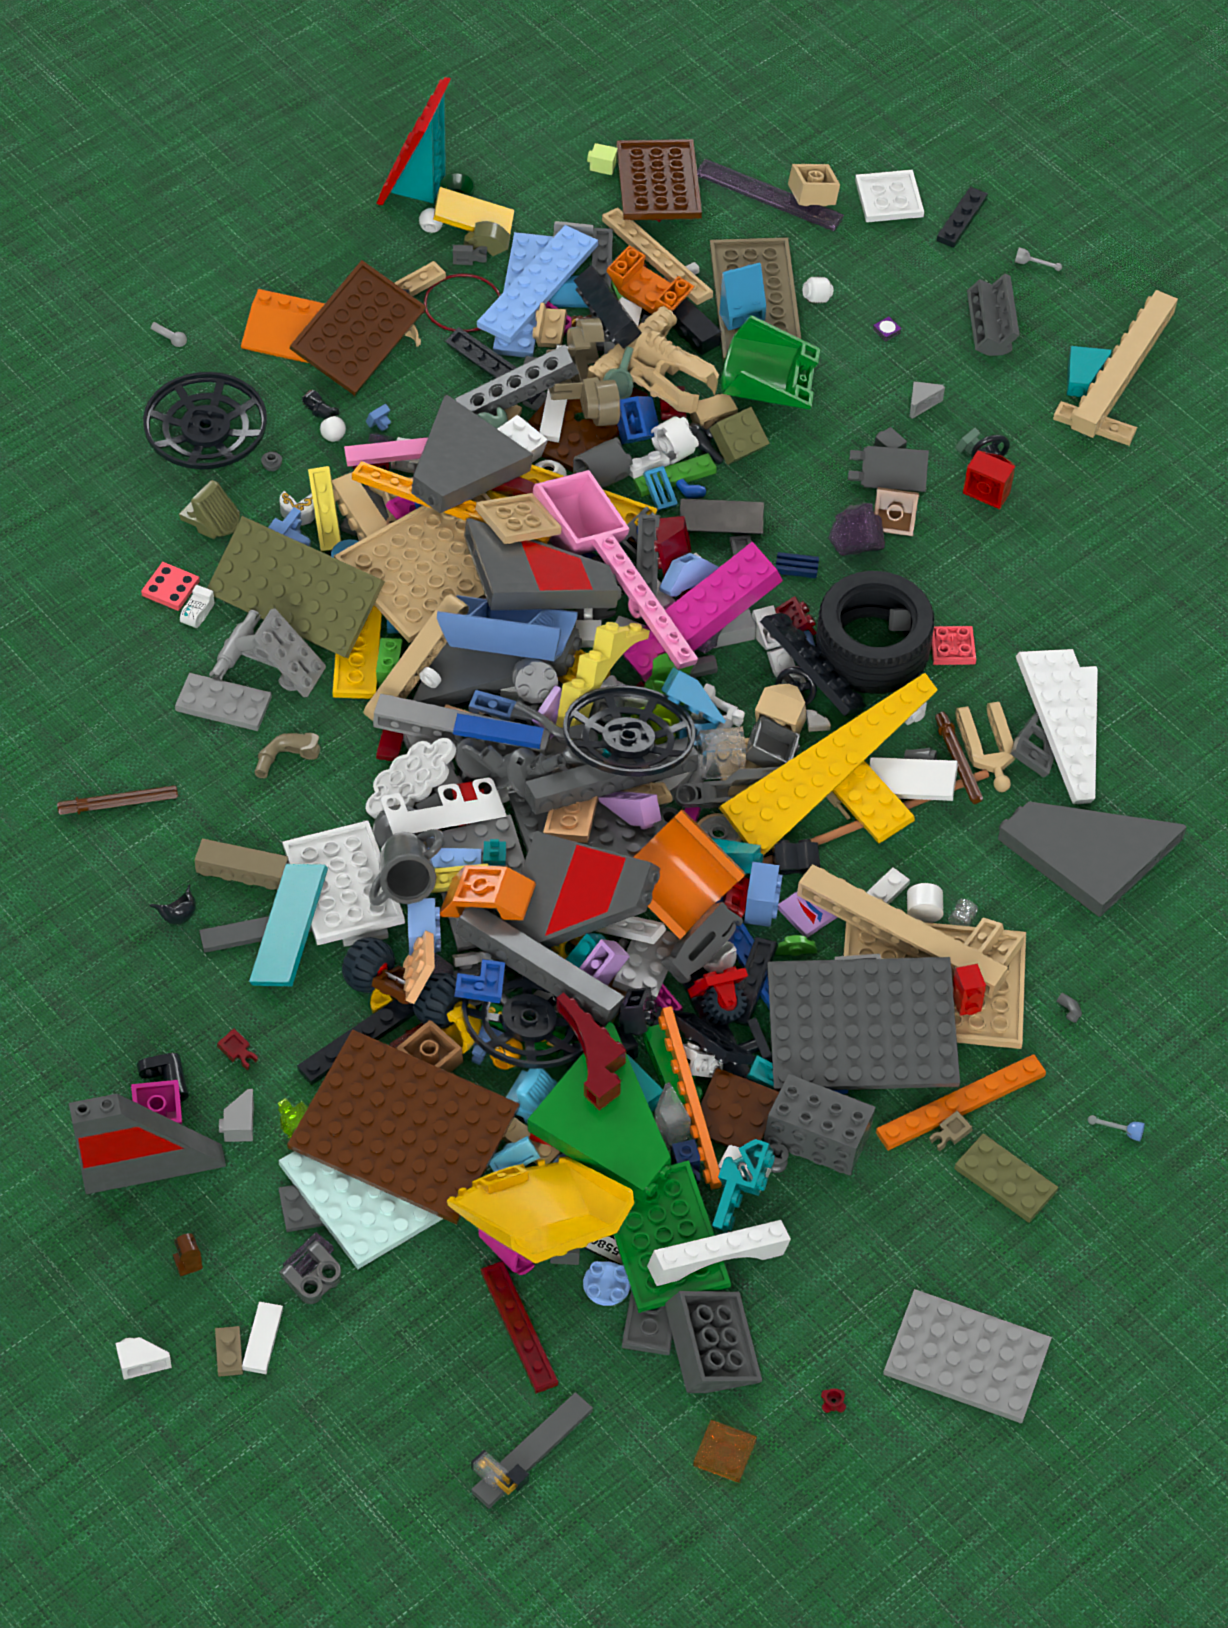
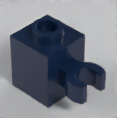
(687, 1151)

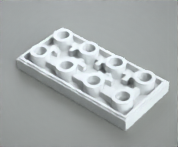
(917, 777)

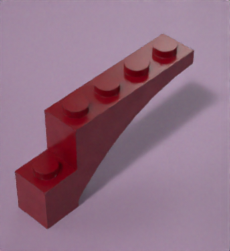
(600, 1050)

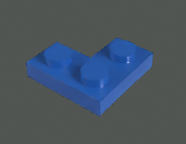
(483, 987)

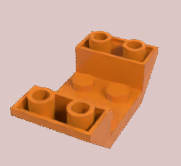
(645, 286)
(488, 888)

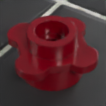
(838, 1396)

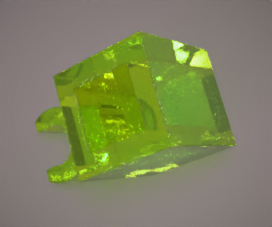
(290, 1116)

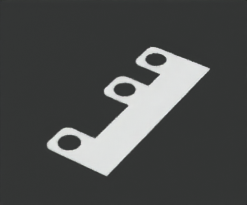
(450, 814)

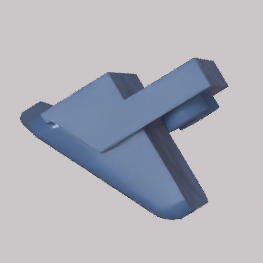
(291, 526)

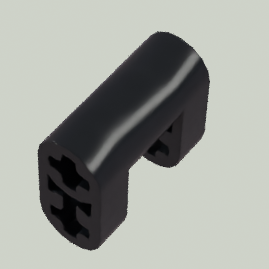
(165, 1065)

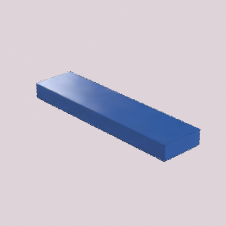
(498, 731)

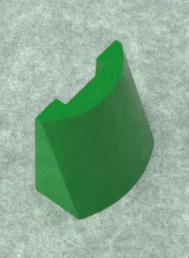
(769, 365)

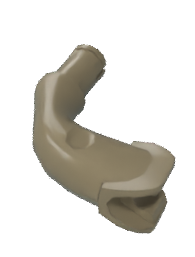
(301, 744)

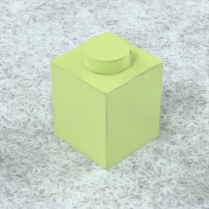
(602, 159)

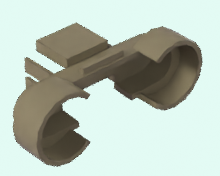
(598, 398)

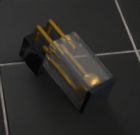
(495, 1474)

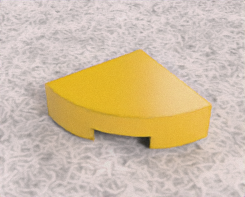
(379, 1000)

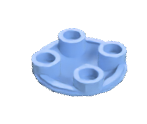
(606, 1283)

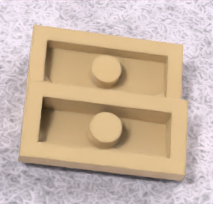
(994, 941)

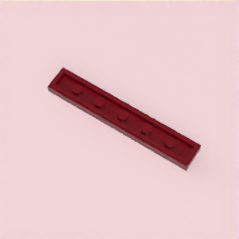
(519, 1327)

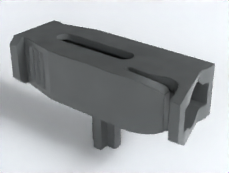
(701, 942)

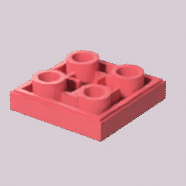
(953, 645)

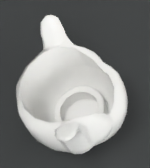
(722, 959)

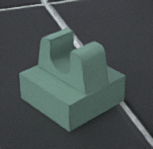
(968, 441)

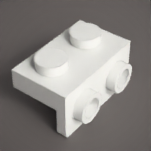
(701, 1062)

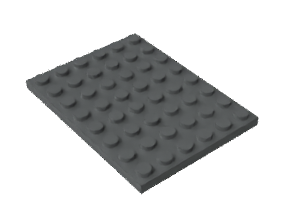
(864, 1023)

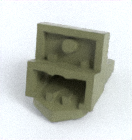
(211, 512)

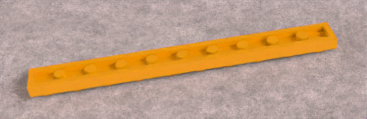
(402, 487)

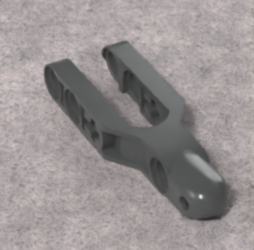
(715, 793)

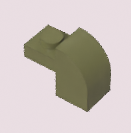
(488, 235)

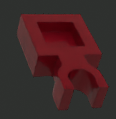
(235, 1047)

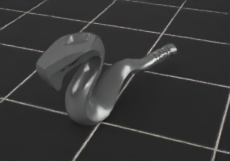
(571, 759)

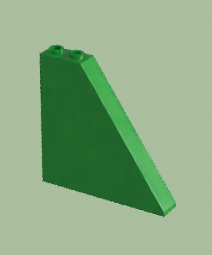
(614, 1141)

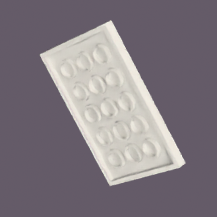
(352, 868)

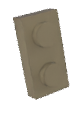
(228, 1351)

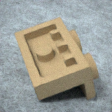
(549, 326)

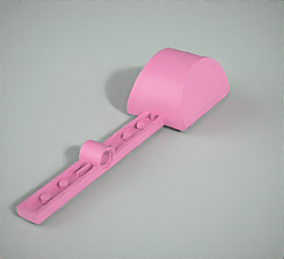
(593, 525)

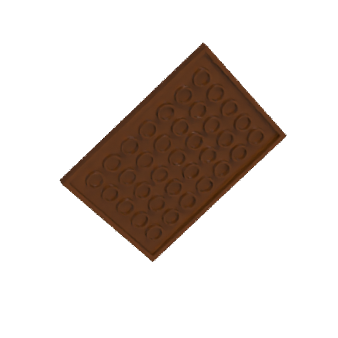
(402, 1125)

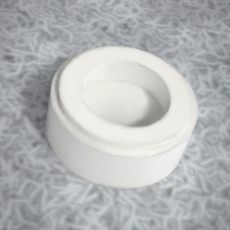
(430, 677)

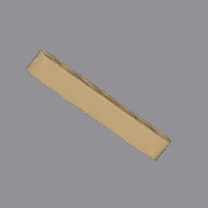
(417, 656)

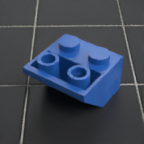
(636, 419)

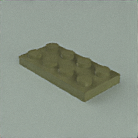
(1006, 1178)

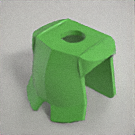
(661, 669)

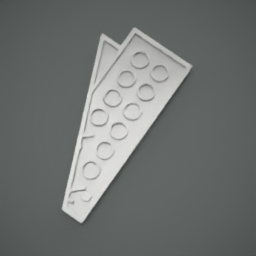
(1068, 712)

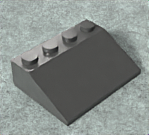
(712, 1340)

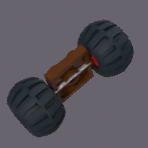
(371, 965)

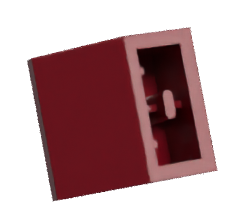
(671, 541)

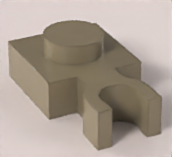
(953, 1129)

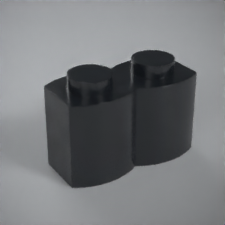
(795, 857)

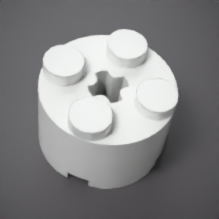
(674, 439)

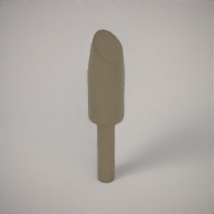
(837, 803)

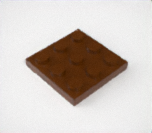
(736, 1109)

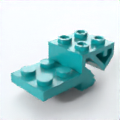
(757, 1157)

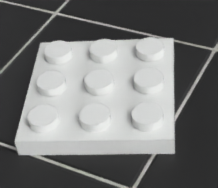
(889, 196)

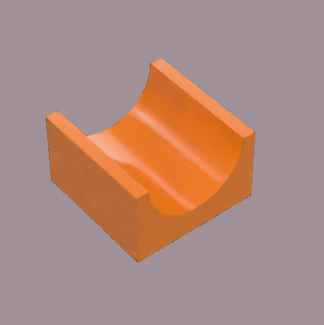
(691, 873)

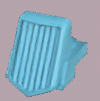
(531, 1090)

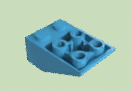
(742, 295)
(688, 690)

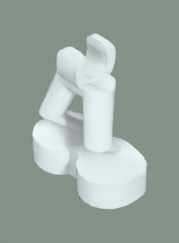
(733, 713)

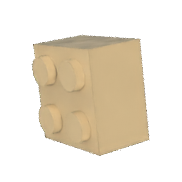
(813, 184)

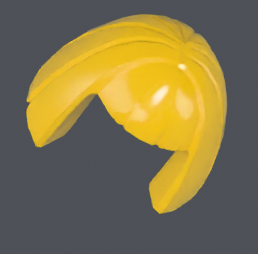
(458, 1030)

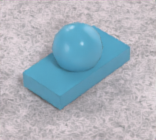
(514, 1154)

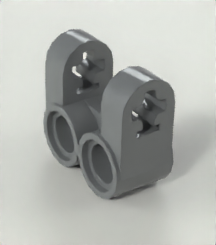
(316, 1278)

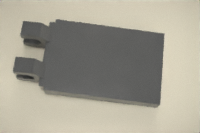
(891, 468)

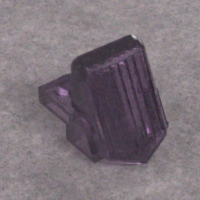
(857, 531)

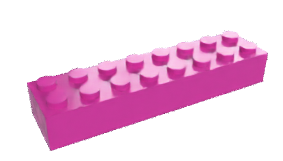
(711, 605)

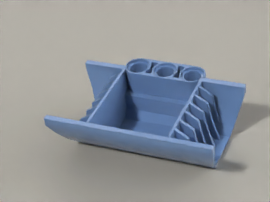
(510, 632)

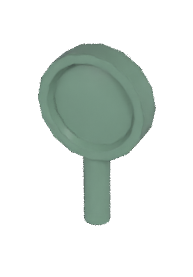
(622, 376)

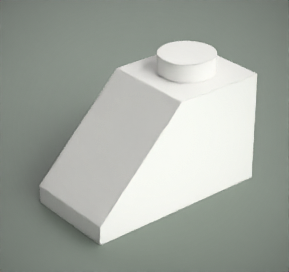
(141, 1357)

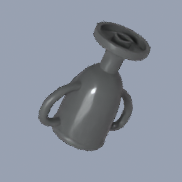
(404, 863)

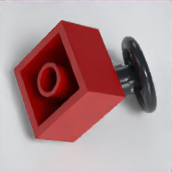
(989, 472)

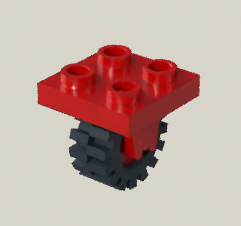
(721, 994)

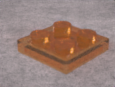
(725, 1451)

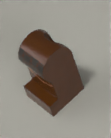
(188, 1256)

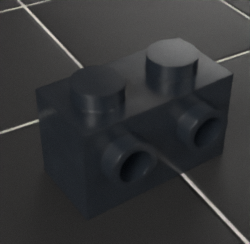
(637, 1011)

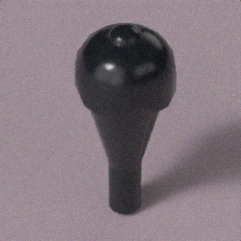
(704, 443)

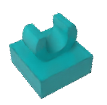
(494, 852)

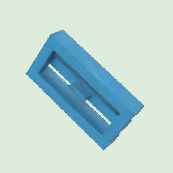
(673, 502)

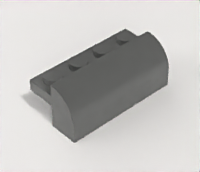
(993, 316)

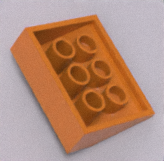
(277, 322)

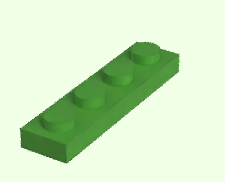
(687, 470)

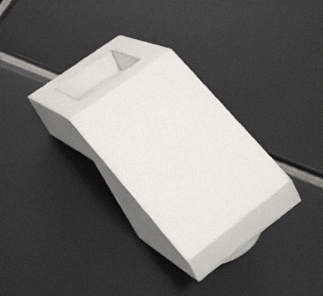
(782, 660)

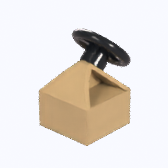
(785, 702)

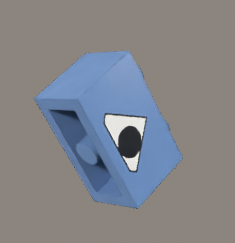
(491, 705)

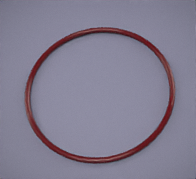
(448, 277)

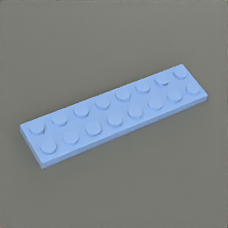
(523, 251)
(537, 283)

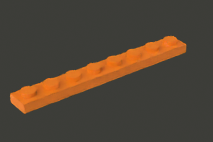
(687, 1088)
(963, 1100)

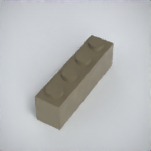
(240, 864)

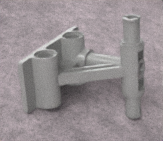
(274, 645)

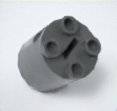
(605, 462)

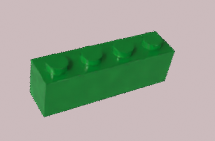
(662, 1059)

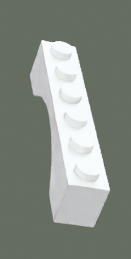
(682, 1259)

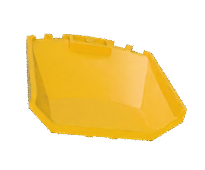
(545, 1207)

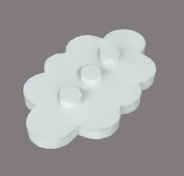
(413, 775)

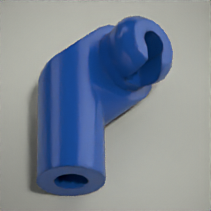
(690, 491)

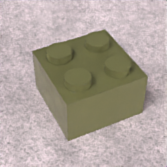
(739, 435)

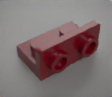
(799, 614)

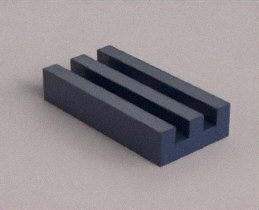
(798, 562)

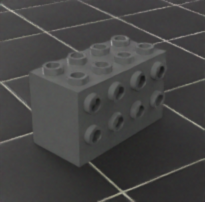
(819, 1124)

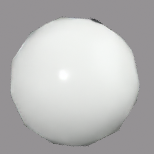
(427, 223)
(332, 429)

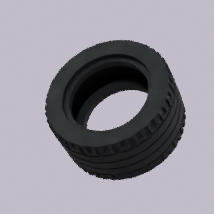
(873, 595)

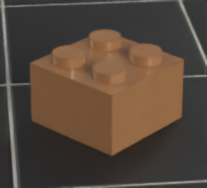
(433, 1047)

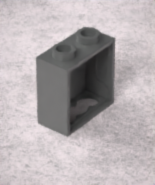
(771, 744)

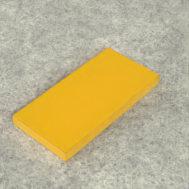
(465, 211)

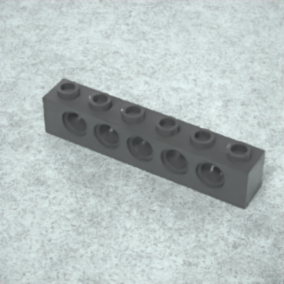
(521, 383)

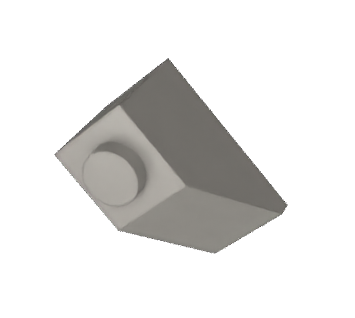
(238, 1119)

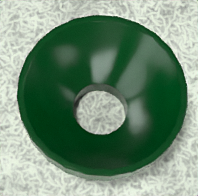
(459, 183)

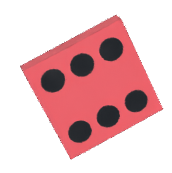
(170, 586)

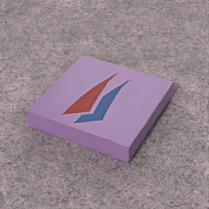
(804, 915)

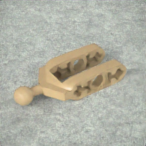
(991, 762)

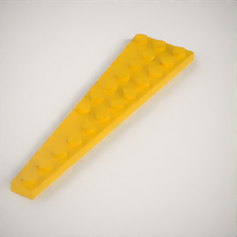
(789, 793)

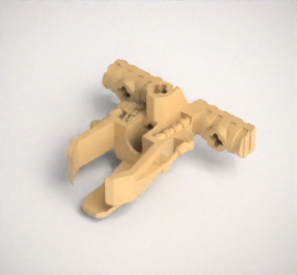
(654, 357)

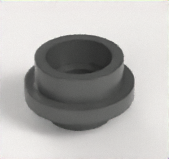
(271, 461)

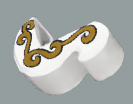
(305, 505)

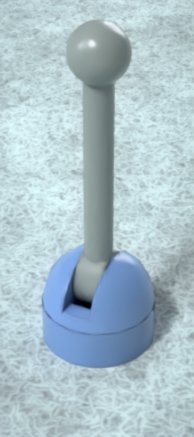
(1134, 1129)

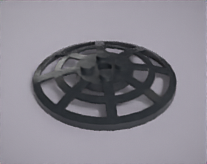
(210, 414)
(640, 734)
(521, 1029)

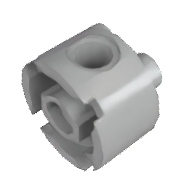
(534, 679)

